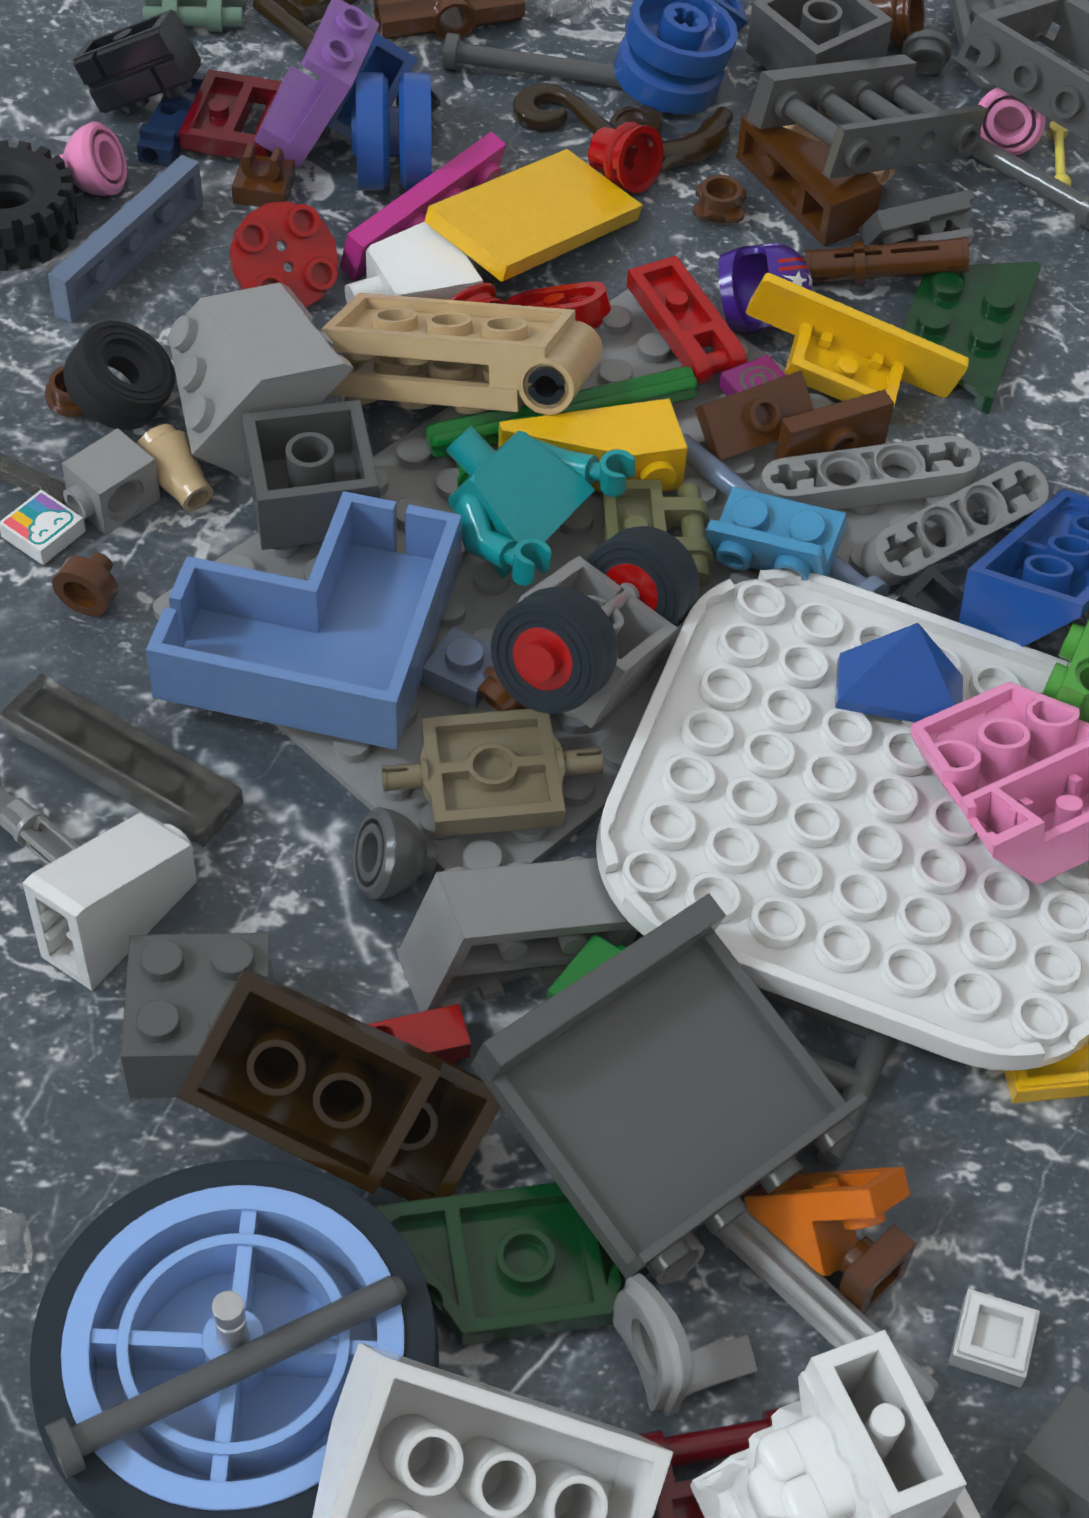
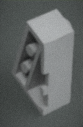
(505, 925)

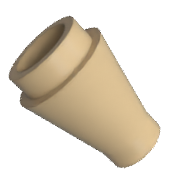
(176, 467)

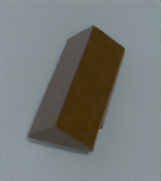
(338, 1092)

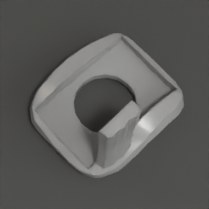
(663, 1351)

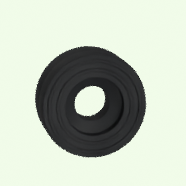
(105, 395)

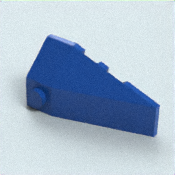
(1033, 575)

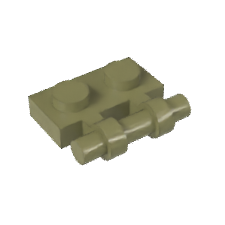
(645, 506)

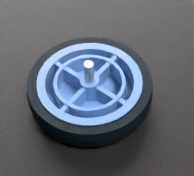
(190, 1276)

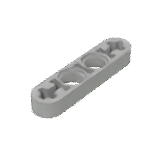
(936, 466)
(954, 519)

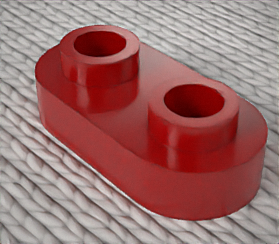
(586, 298)

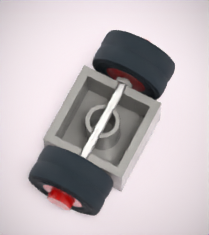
(596, 625)

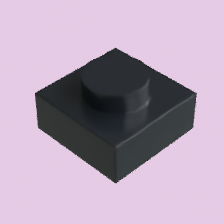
(934, 594)

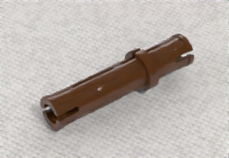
(888, 260)

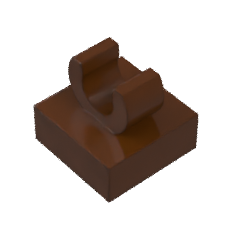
(263, 178)

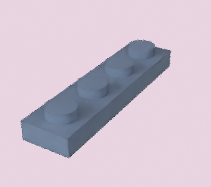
(125, 239)

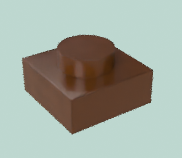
(875, 1267)

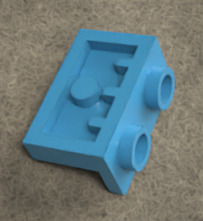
(776, 534)

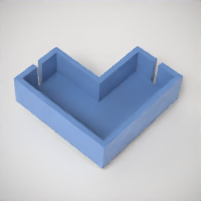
(321, 651)

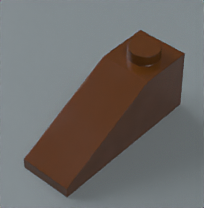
(793, 170)

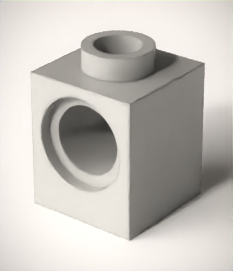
(110, 481)

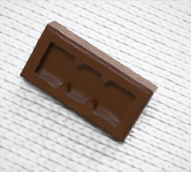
(752, 415)
(836, 427)

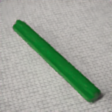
(676, 383)

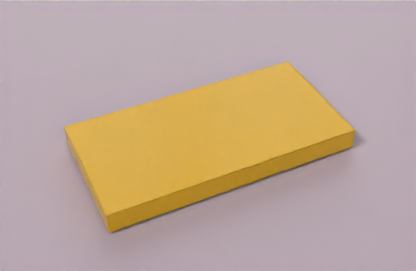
(533, 214)

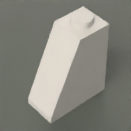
(105, 892)

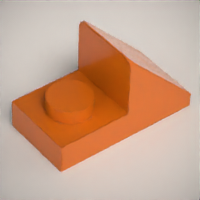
(821, 1210)

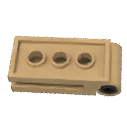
(462, 354)

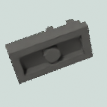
(924, 216)

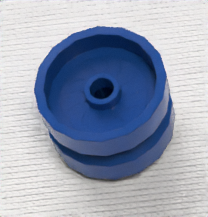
(675, 53)
(392, 131)

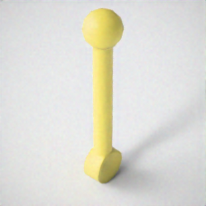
(1059, 133)

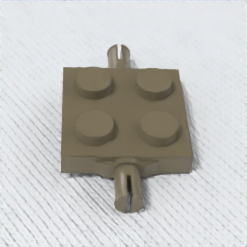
(492, 772)

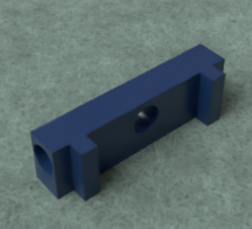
(160, 138)

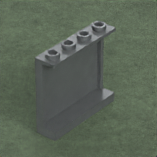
(663, 1091)

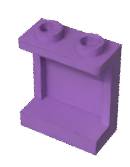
(307, 105)

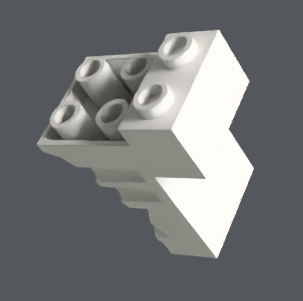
(843, 1450)

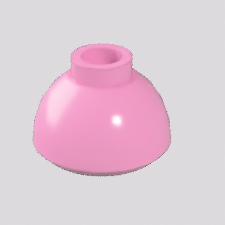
(1010, 122)
(96, 160)

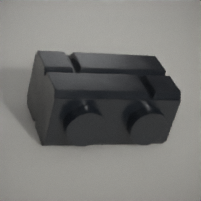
(138, 63)

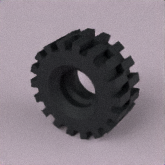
(35, 205)

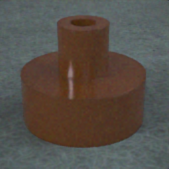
(86, 584)

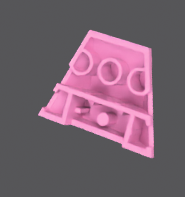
(1016, 775)

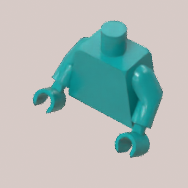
(524, 496)

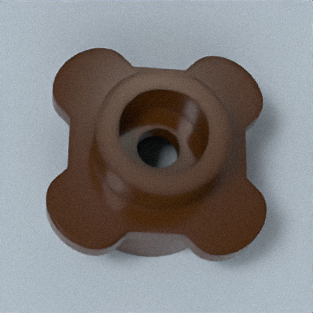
(720, 200)

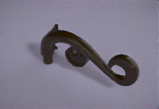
(685, 151)

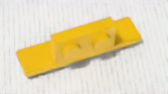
(848, 350)

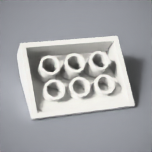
(457, 1448)

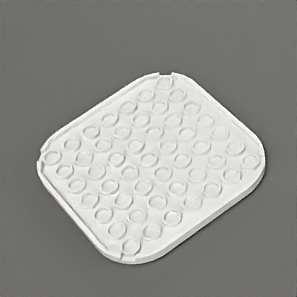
(834, 838)

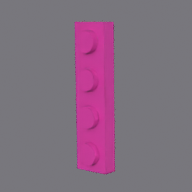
(467, 170)

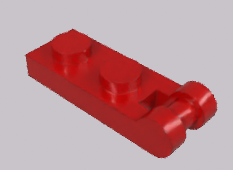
(685, 318)

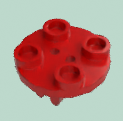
(307, 249)

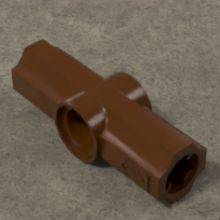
(460, 17)

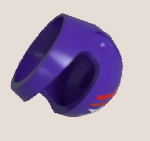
(742, 272)

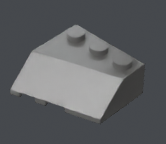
(248, 356)

